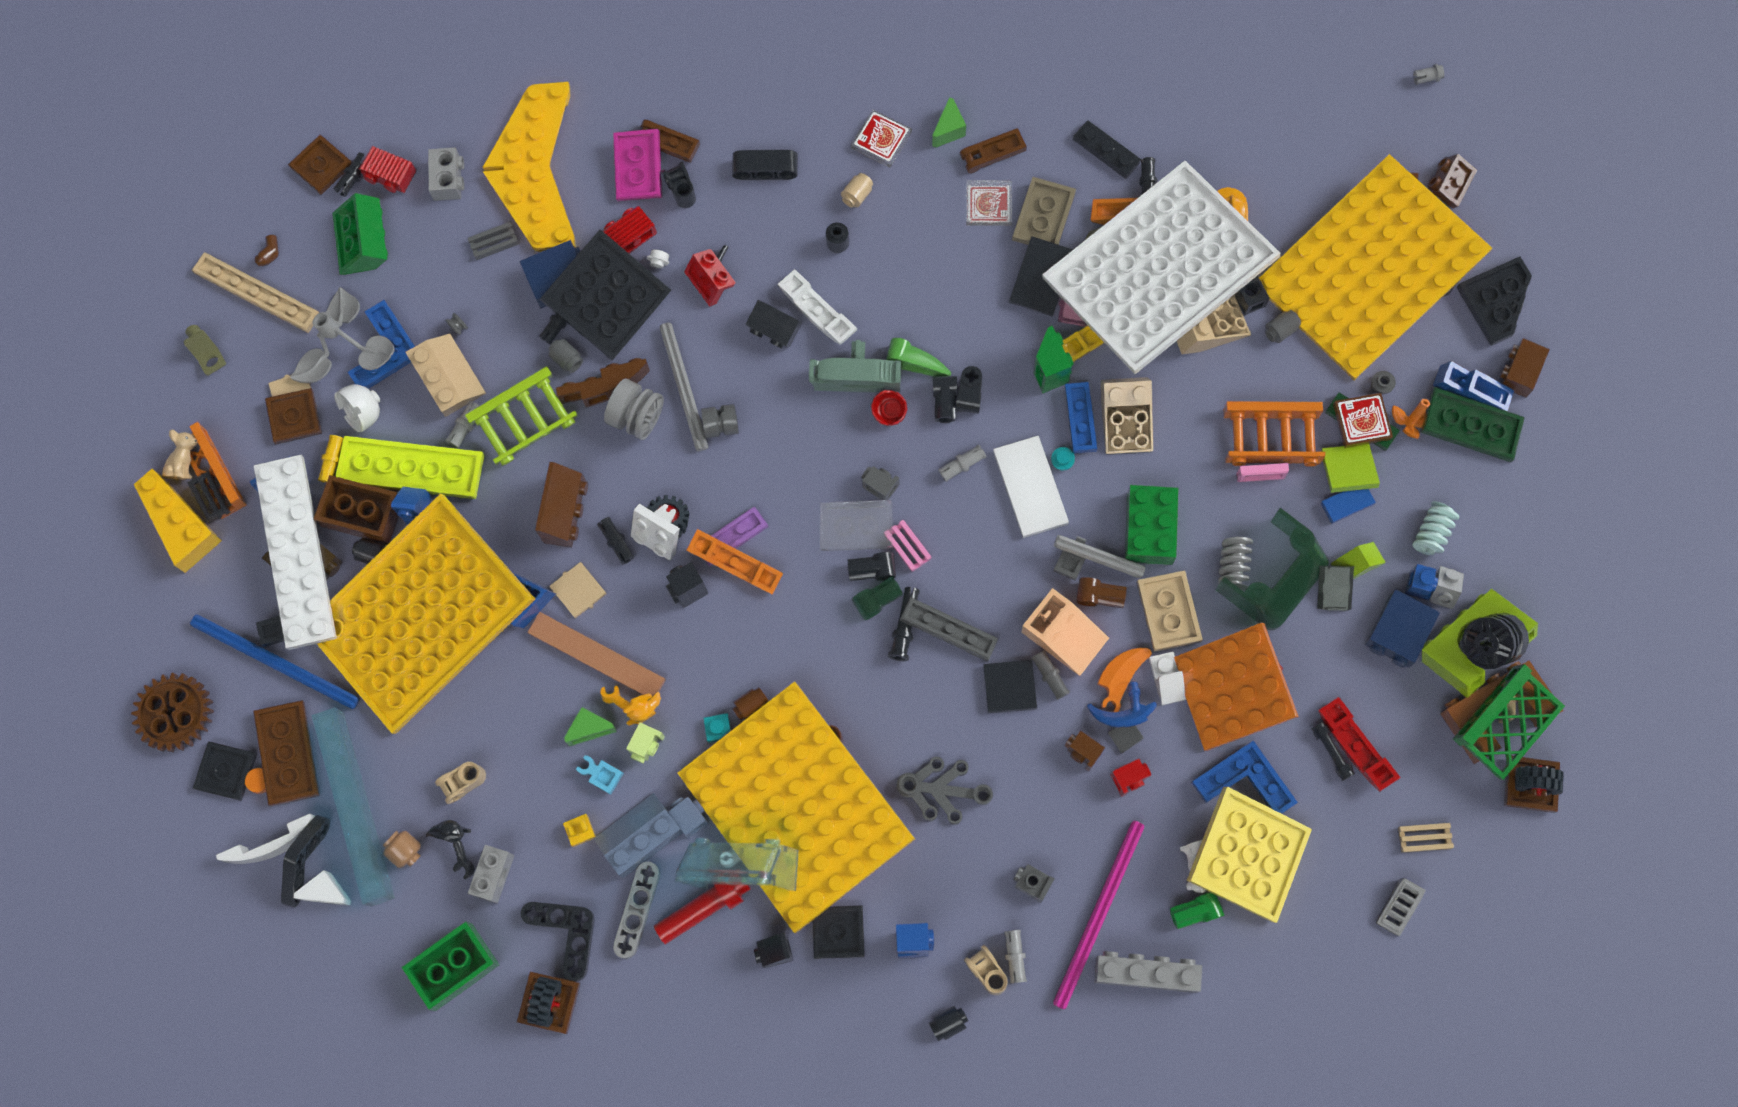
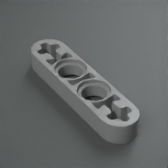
(639, 910)

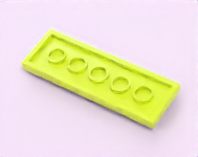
(411, 465)

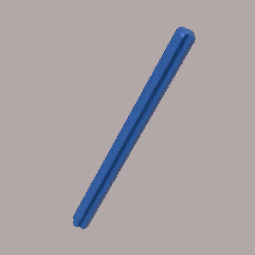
(274, 661)

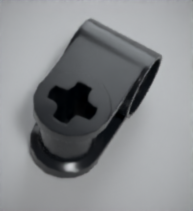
(679, 182)
(969, 393)

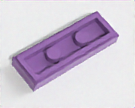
(741, 529)

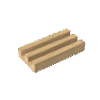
(1447, 836)

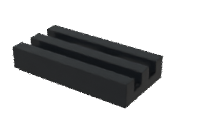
(217, 513)

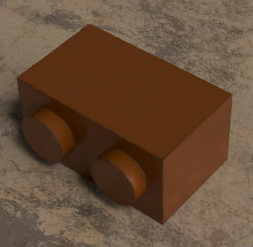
(1524, 367)

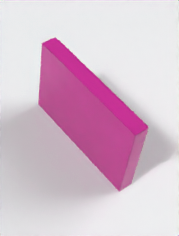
(637, 165)

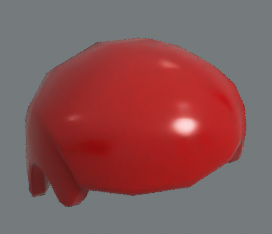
(889, 407)

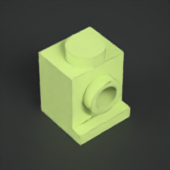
(644, 743)

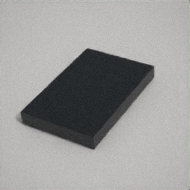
(1030, 288)

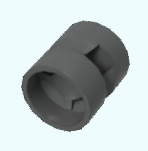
(720, 420)

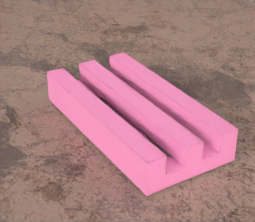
(1262, 472)
(896, 530)

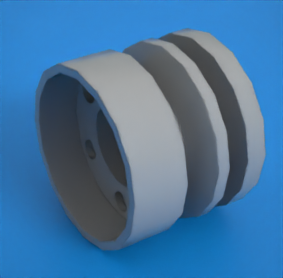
(633, 409)

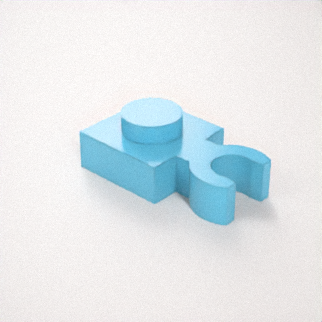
(603, 776)

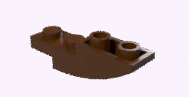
(599, 390)

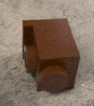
(1084, 749)

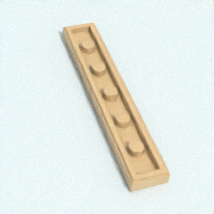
(255, 292)

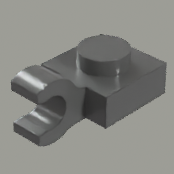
(1070, 564)

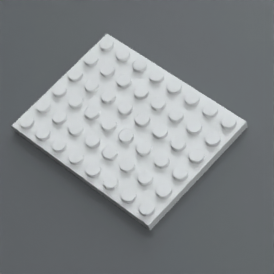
(1160, 266)

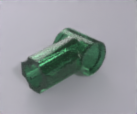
(871, 601)

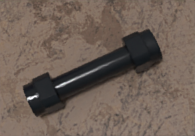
(1322, 732)

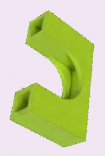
(1445, 655)

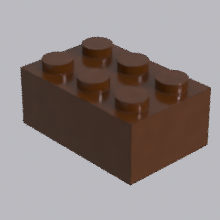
(357, 510)

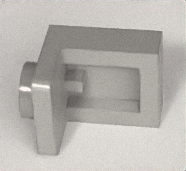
(1448, 587)

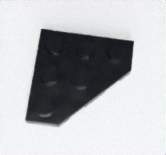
(1497, 298)

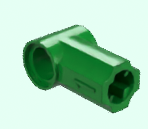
(1201, 909)

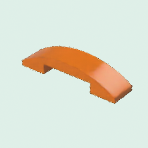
(734, 561)

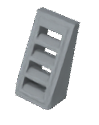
(1408, 911)

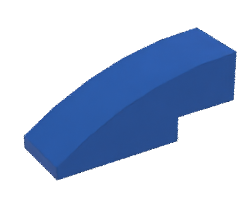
(1473, 385)

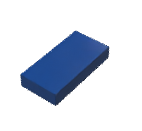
(1347, 504)

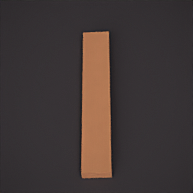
(595, 655)

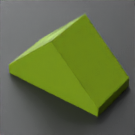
(1363, 558)

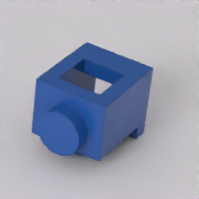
(1421, 582)

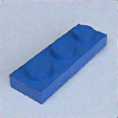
(1080, 417)

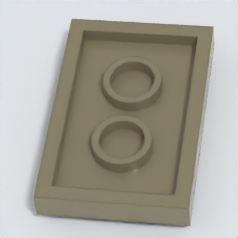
(1044, 212)

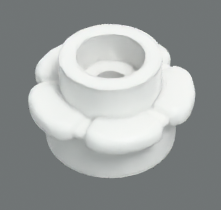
(658, 259)

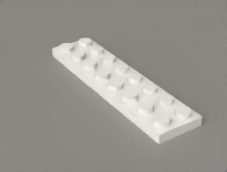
(295, 552)

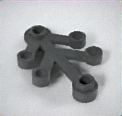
(940, 789)

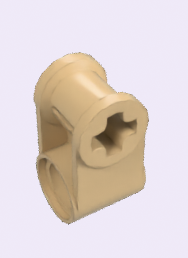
(456, 783)
(986, 969)

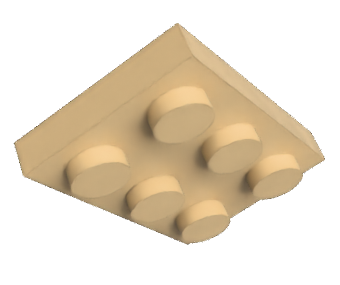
(1169, 611)

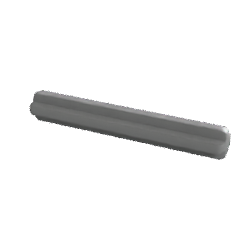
(1099, 556)

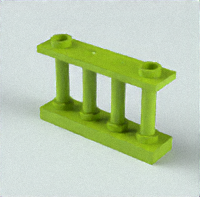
(521, 393)

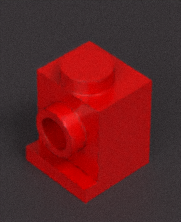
(1130, 776)

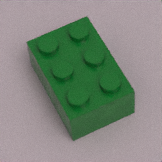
(1151, 524)
(450, 966)

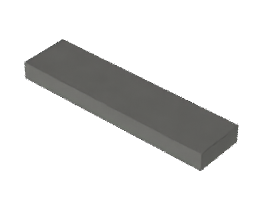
(949, 629)

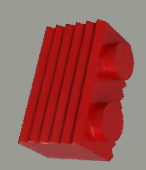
(387, 170)
(631, 229)

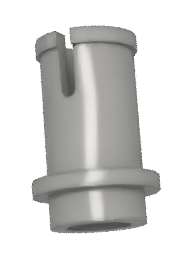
(1429, 74)

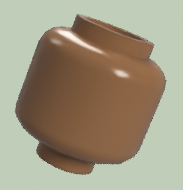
(402, 849)

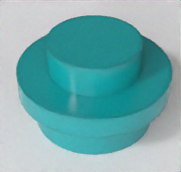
(1063, 458)

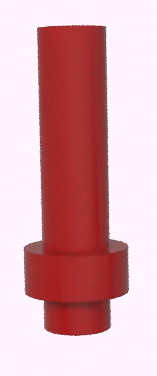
(699, 910)

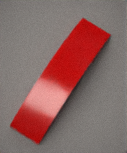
(1357, 746)

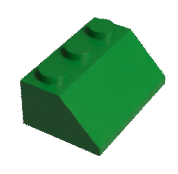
(359, 234)

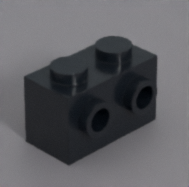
(773, 323)
(685, 585)

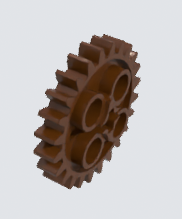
(194, 704)

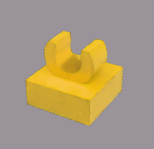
(579, 830)

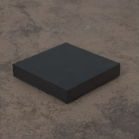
(1010, 686)
(224, 771)
(839, 933)

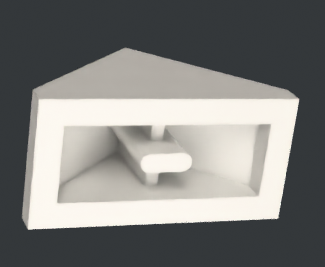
(323, 889)

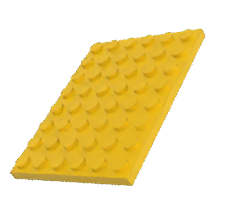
(1373, 266)
(421, 613)
(797, 783)

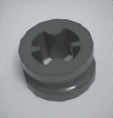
(456, 324)

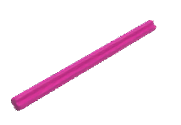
(1098, 915)

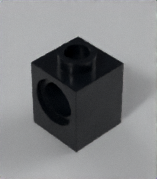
(1252, 303)

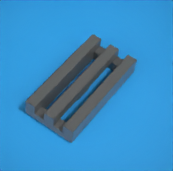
(493, 237)

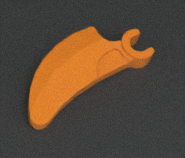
(1119, 673)

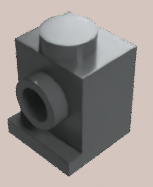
(879, 482)
(1038, 891)

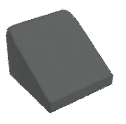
(1125, 737)

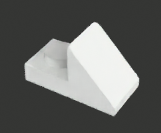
(1167, 678)

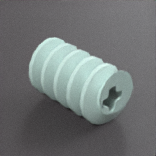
(1434, 528)

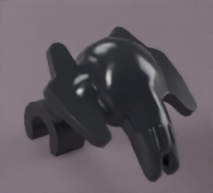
(453, 833)

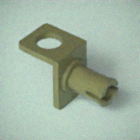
(203, 349)

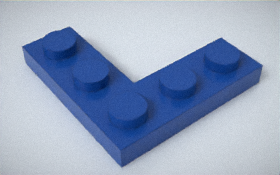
(389, 327)
(1251, 763)

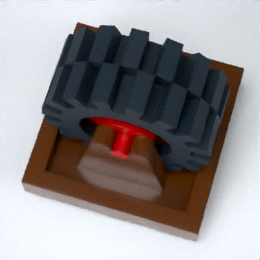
(1534, 785)
(548, 1002)

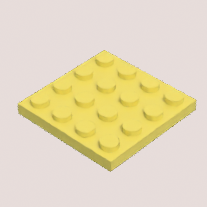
(1249, 854)

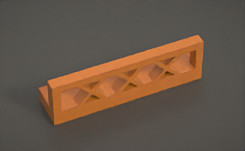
(217, 468)

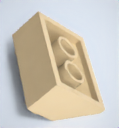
(445, 373)

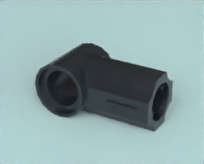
(944, 392)
(878, 567)

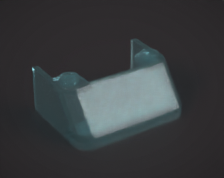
(738, 864)

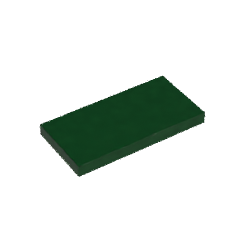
(1472, 425)

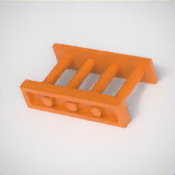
(1284, 413)

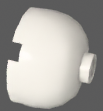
(359, 405)

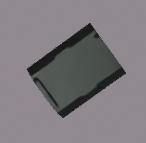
(1335, 588)

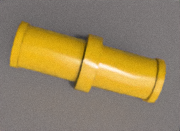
(330, 458)

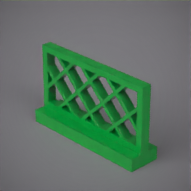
(1491, 708)

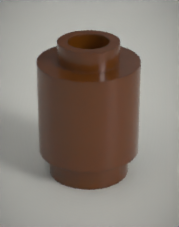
(749, 703)

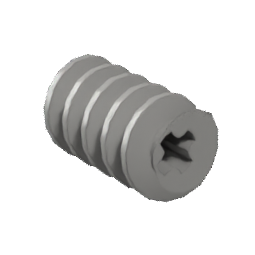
(1234, 560)

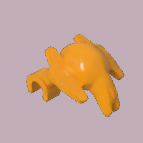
(638, 709)

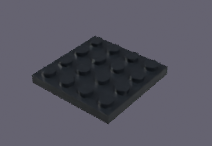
(605, 294)

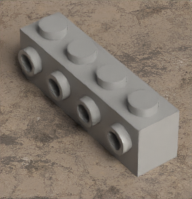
(1149, 974)

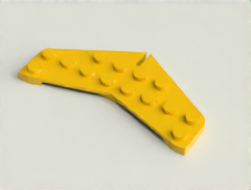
(522, 170)

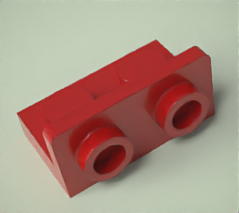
(708, 276)

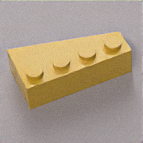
(178, 525)

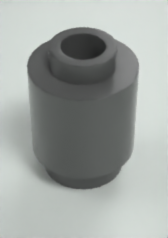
(1282, 326)
(565, 355)

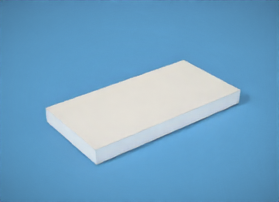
(1030, 486)

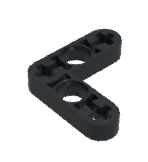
(297, 854)
(570, 923)

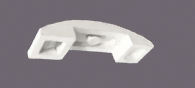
(815, 308)
(242, 855)

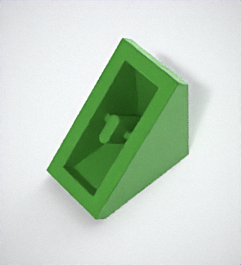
(950, 126)
(588, 727)

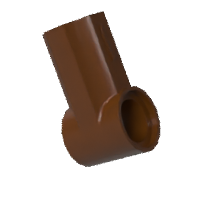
(1094, 593)

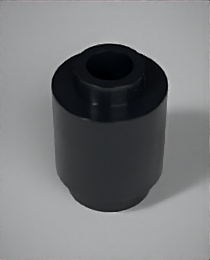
(837, 237)
(366, 550)
(948, 1023)

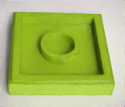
(1350, 468)

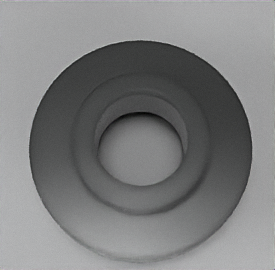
(1382, 388)

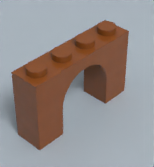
(1459, 711)

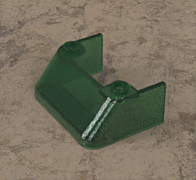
(1277, 604)

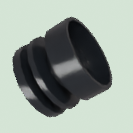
(1506, 633)

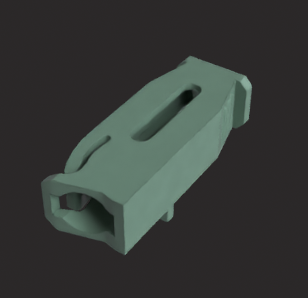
(855, 373)

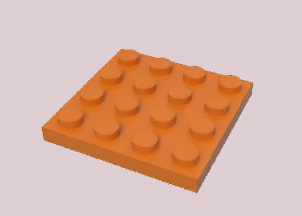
(1235, 687)

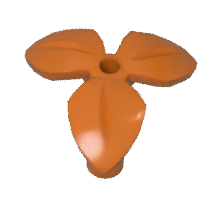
(1414, 420)

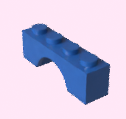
(914, 940)

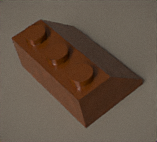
(561, 505)

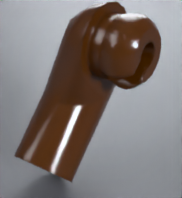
(269, 253)

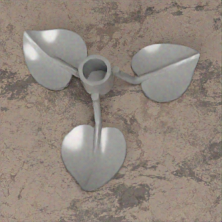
(342, 309)

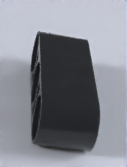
(764, 164)

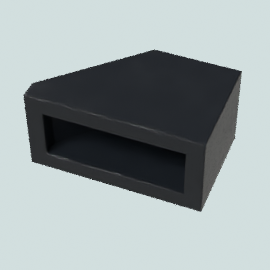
(773, 951)

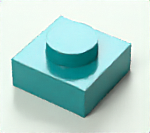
(716, 727)

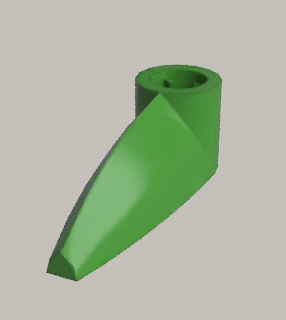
(915, 359)

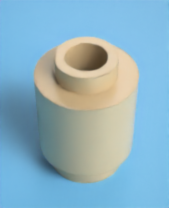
(857, 190)

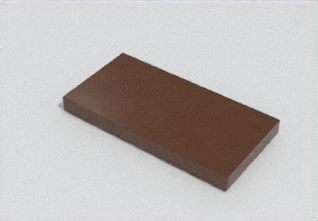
(286, 753)

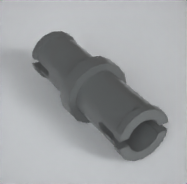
(1050, 675)

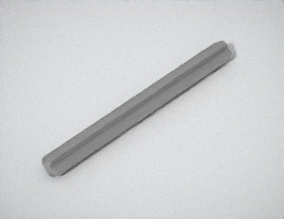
(683, 387)

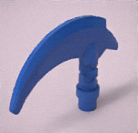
(1134, 716)

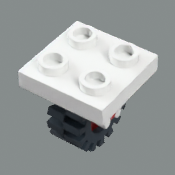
(660, 525)

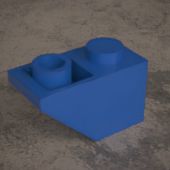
(410, 503)

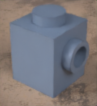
(688, 816)

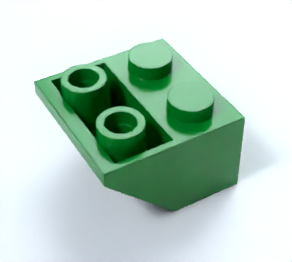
(1052, 363)

